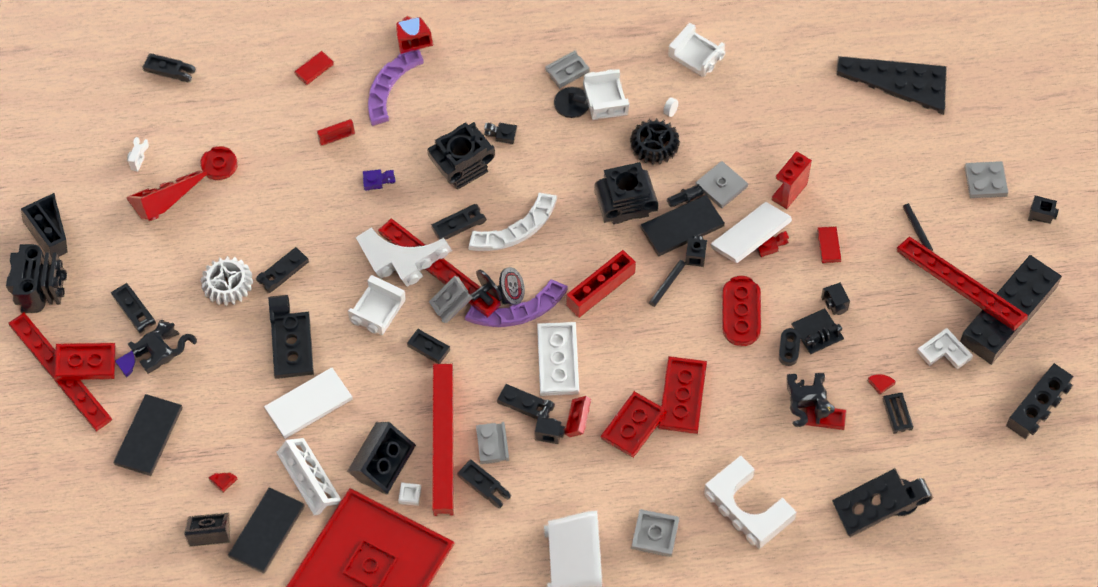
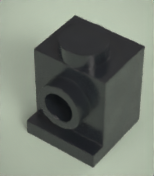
(1043, 210)
(696, 251)
(836, 298)
(549, 430)

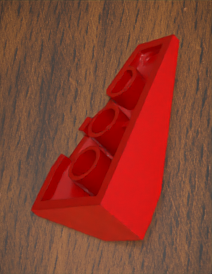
(153, 202)

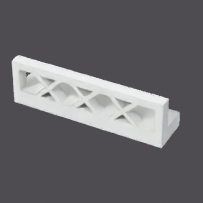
(304, 475)

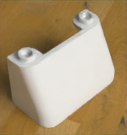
(574, 551)

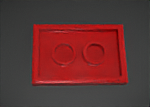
(85, 361)
(633, 424)

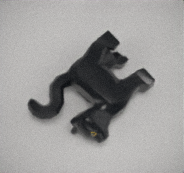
(154, 344)
(808, 396)

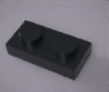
(428, 346)

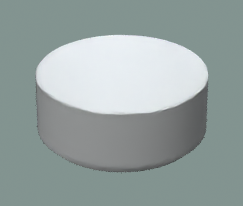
(670, 107)

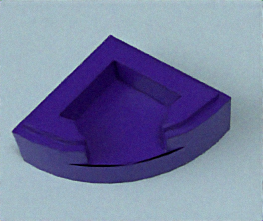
(126, 363)

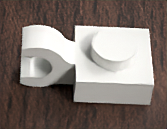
(136, 157)

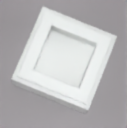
(409, 494)

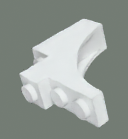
(405, 260)

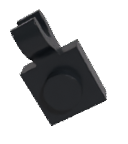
(504, 132)

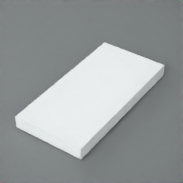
(751, 232)
(558, 359)
(308, 403)

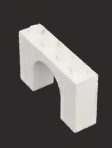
(757, 527)

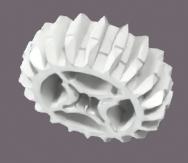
(238, 277)

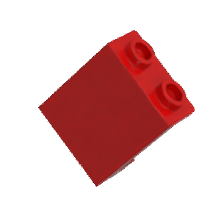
(794, 178)

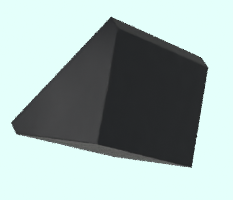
(208, 529)

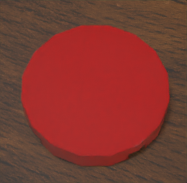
(219, 163)

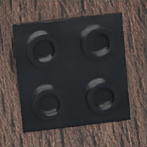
(818, 331)

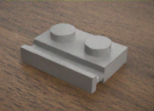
(567, 69)
(450, 299)
(492, 443)

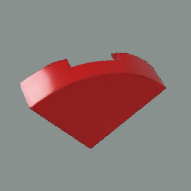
(881, 382)
(223, 480)

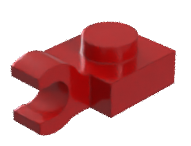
(771, 245)

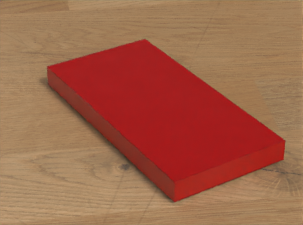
(683, 394)

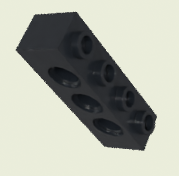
(1054, 377)

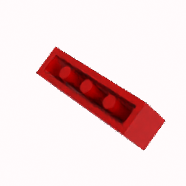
(600, 283)

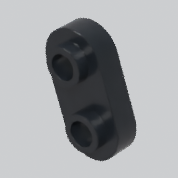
(789, 348)

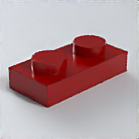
(578, 416)

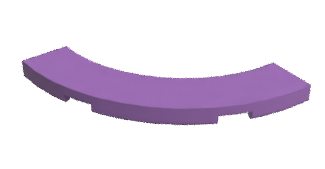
(384, 82)
(522, 312)

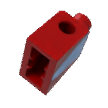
(413, 34)

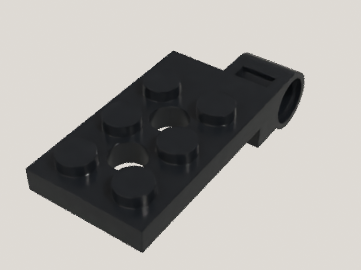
(288, 325)
(894, 496)

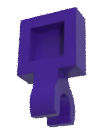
(375, 179)

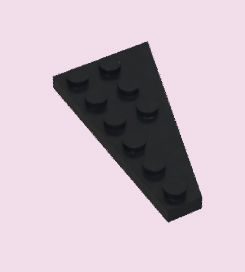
(903, 80)

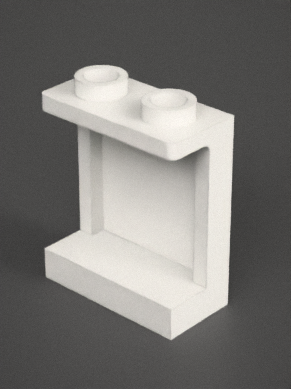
(695, 51)
(605, 94)
(377, 306)

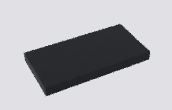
(684, 222)
(148, 435)
(266, 530)

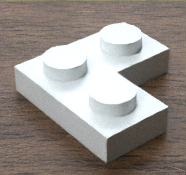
(945, 345)

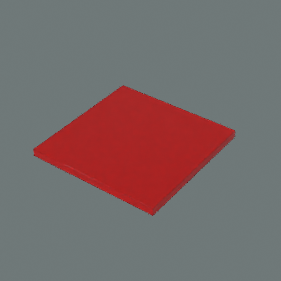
(371, 548)

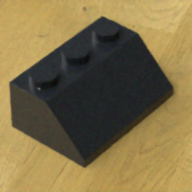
(381, 457)

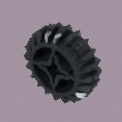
(652, 148)

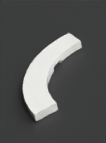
(518, 231)

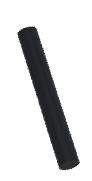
(917, 227)
(667, 283)

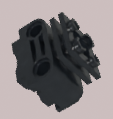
(462, 155)
(625, 194)
(35, 278)

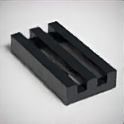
(909, 425)

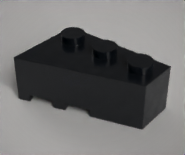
(45, 225)

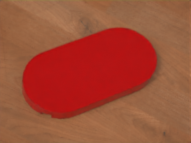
(741, 311)

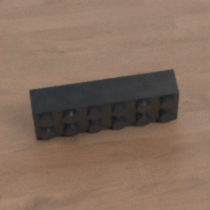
(1025, 290)

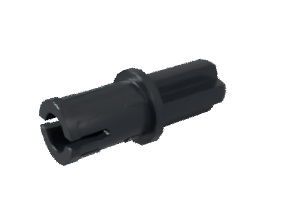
(685, 195)

